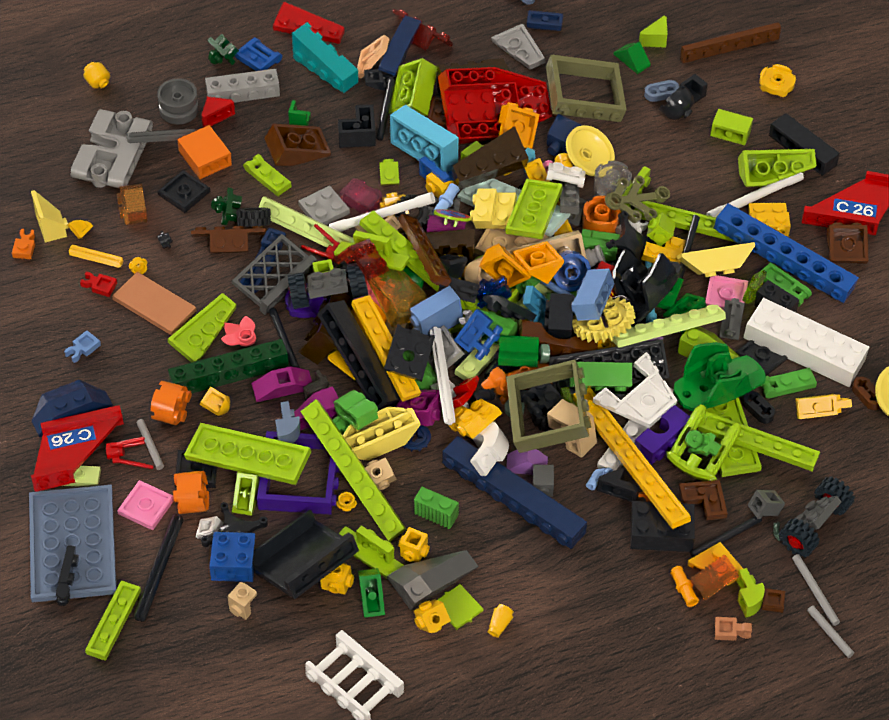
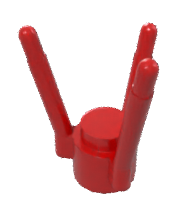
(329, 254)
(116, 450)

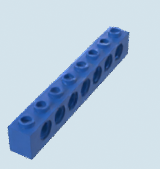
(786, 253)

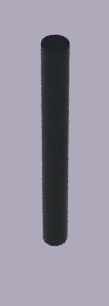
(385, 109)
(689, 240)
(282, 335)
(727, 535)

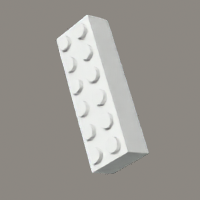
(806, 342)

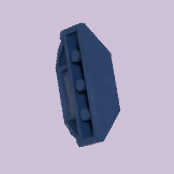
(69, 401)

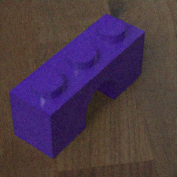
(655, 445)

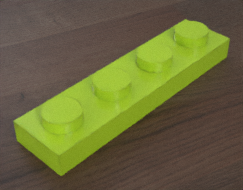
(113, 620)

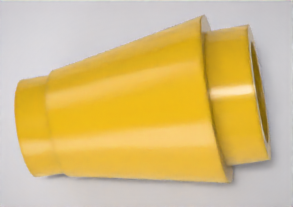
(500, 619)

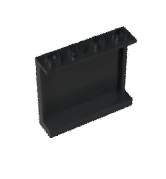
(302, 555)

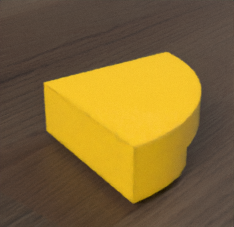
(80, 227)

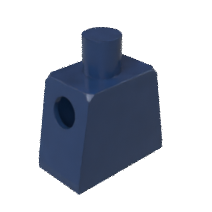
(558, 134)

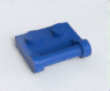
(255, 59)

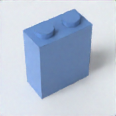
(438, 310)

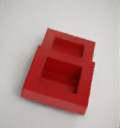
(464, 391)

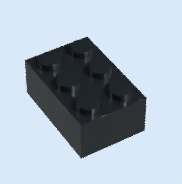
(652, 531)

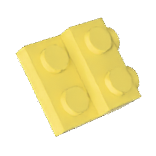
(492, 209)

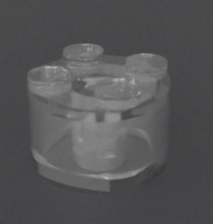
(608, 175)

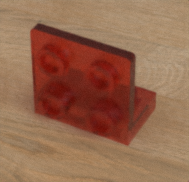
(366, 258)

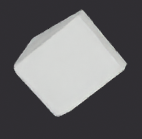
(208, 526)

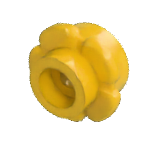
(141, 268)
(346, 497)

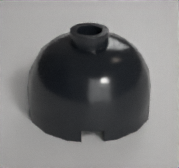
(678, 104)

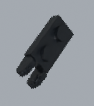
(66, 576)

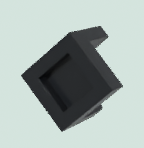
(697, 87)

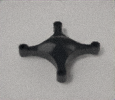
(629, 238)
(234, 524)

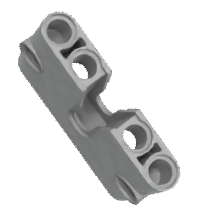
(114, 158)

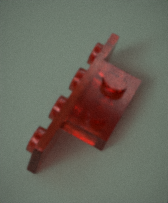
(425, 33)

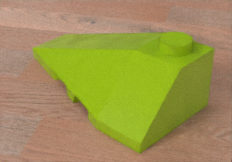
(766, 167)
(699, 336)

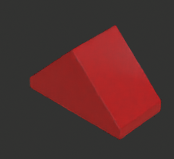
(217, 110)

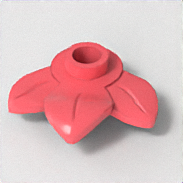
(237, 333)

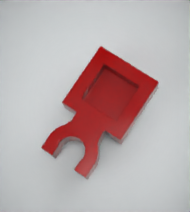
(100, 285)

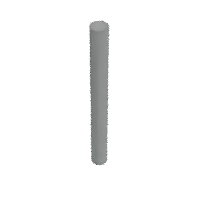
(816, 590)

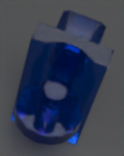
(493, 287)

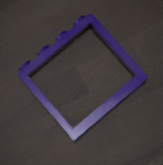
(300, 503)

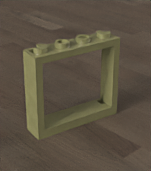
(585, 68)
(539, 377)

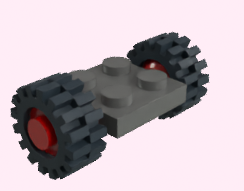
(326, 284)
(799, 533)

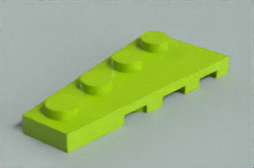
(199, 332)

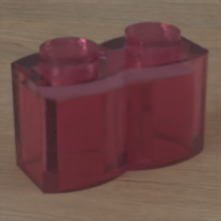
(360, 196)

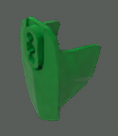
(715, 378)

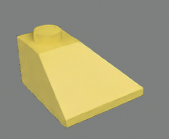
(49, 218)

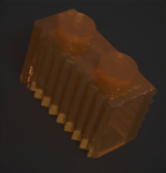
(133, 204)
(714, 577)

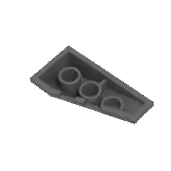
(427, 578)

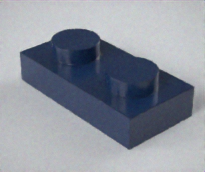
(544, 20)

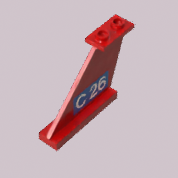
(859, 203)
(69, 443)

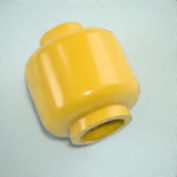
(96, 75)

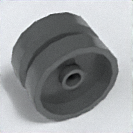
(178, 101)

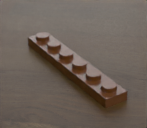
(730, 42)
(424, 250)

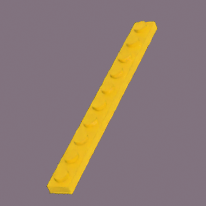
(636, 464)

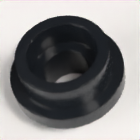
(164, 239)

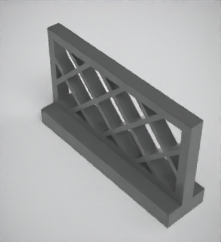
(279, 291)

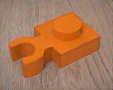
(25, 246)

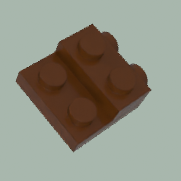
(848, 243)

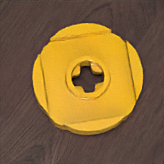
(781, 87)

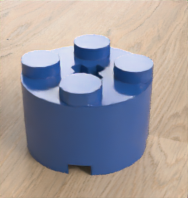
(580, 265)

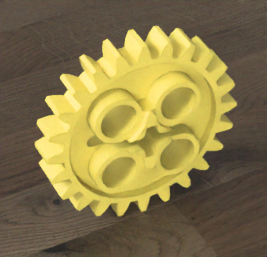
(618, 317)

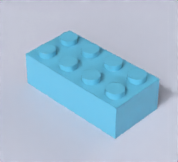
(423, 137)

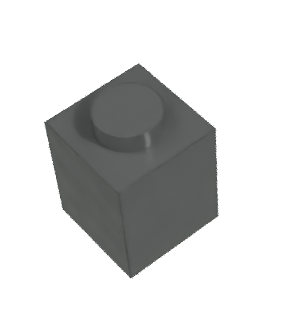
(544, 478)

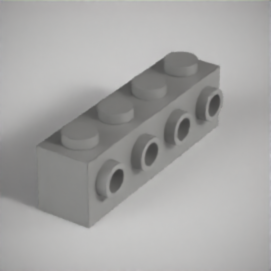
(244, 86)

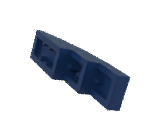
(399, 45)

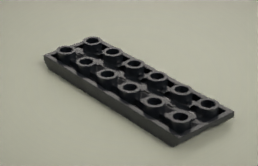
(624, 354)

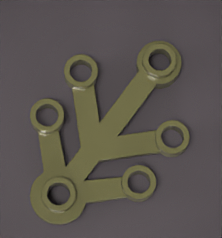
(616, 201)

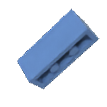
(593, 294)

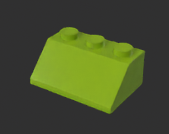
(414, 86)

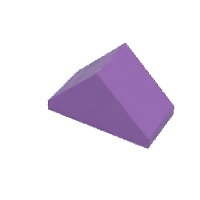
(523, 462)

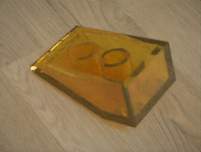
(396, 295)

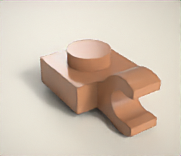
(728, 629)

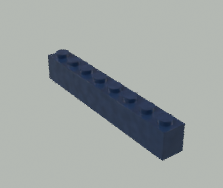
(517, 495)

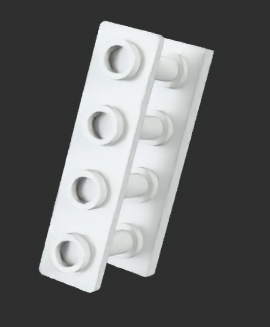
(359, 658)

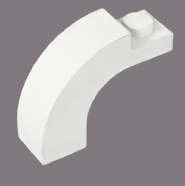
(492, 448)

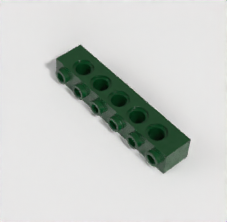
(230, 367)

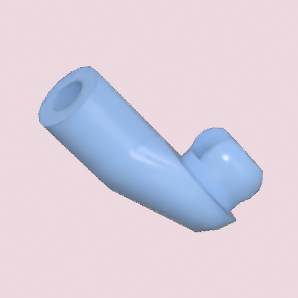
(593, 480)

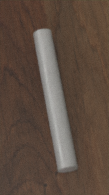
(150, 444)
(830, 631)

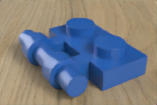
(474, 330)

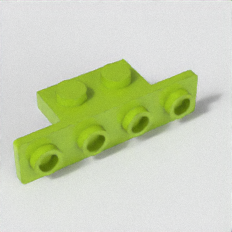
(383, 246)
(374, 550)

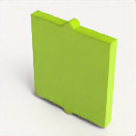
(460, 606)

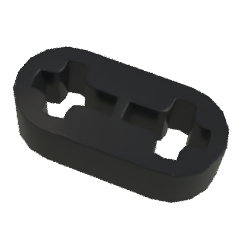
(756, 408)

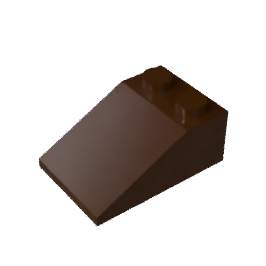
(296, 144)

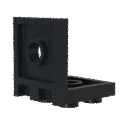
(411, 341)

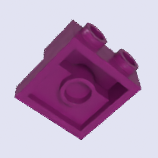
(426, 406)

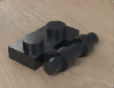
(545, 395)

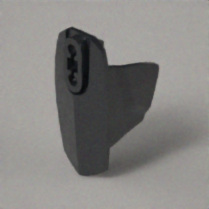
(644, 286)

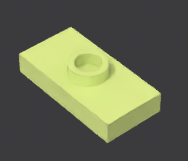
(86, 476)

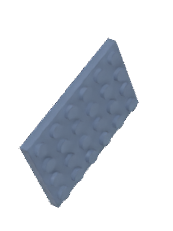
(78, 519)

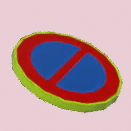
(452, 215)

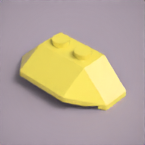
(717, 259)
(383, 435)

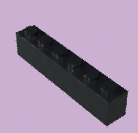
(358, 354)

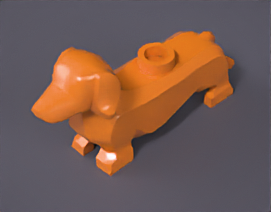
(498, 380)

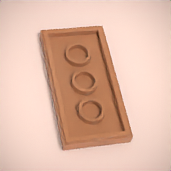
(154, 303)

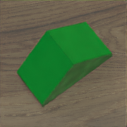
(633, 56)

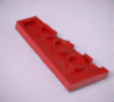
(292, 18)

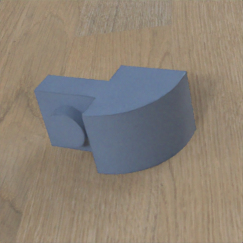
(289, 426)

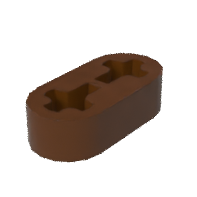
(865, 394)

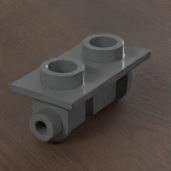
(731, 325)

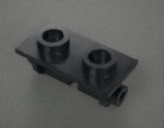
(465, 290)

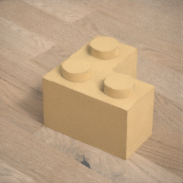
(565, 415)

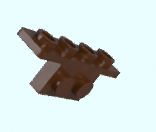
(228, 240)

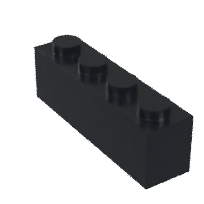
(795, 136)

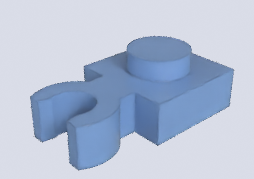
(84, 344)

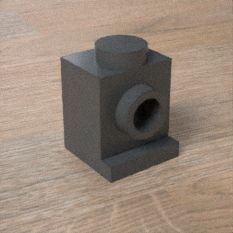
(766, 503)

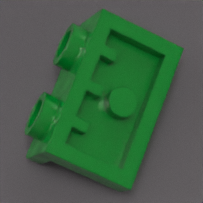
(685, 304)

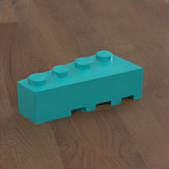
(323, 59)

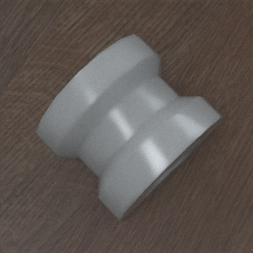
(595, 255)

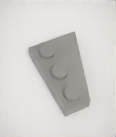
(520, 46)

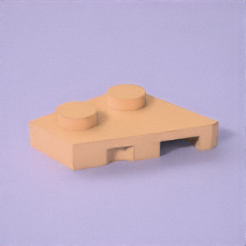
(372, 54)

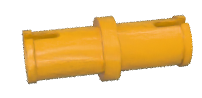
(684, 586)

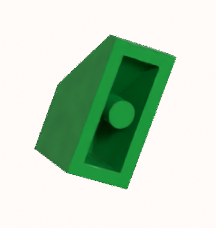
(371, 592)

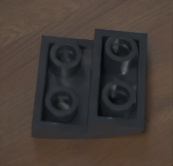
(508, 308)

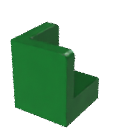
(298, 117)

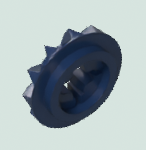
(423, 440)

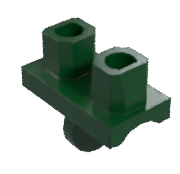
(217, 55)
(225, 206)

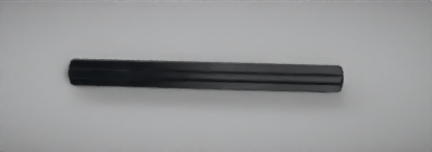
(158, 568)

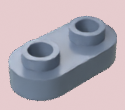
(660, 90)

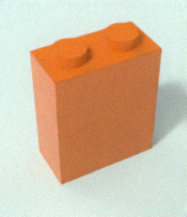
(204, 152)

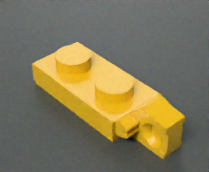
(821, 406)

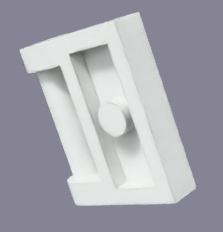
(571, 175)

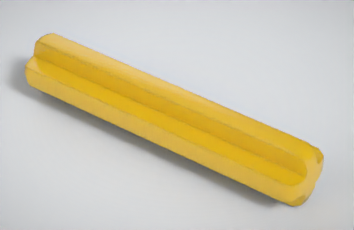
(95, 256)

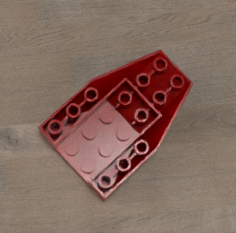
(475, 98)

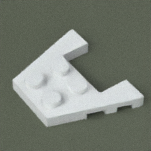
(646, 401)

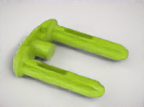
(691, 466)

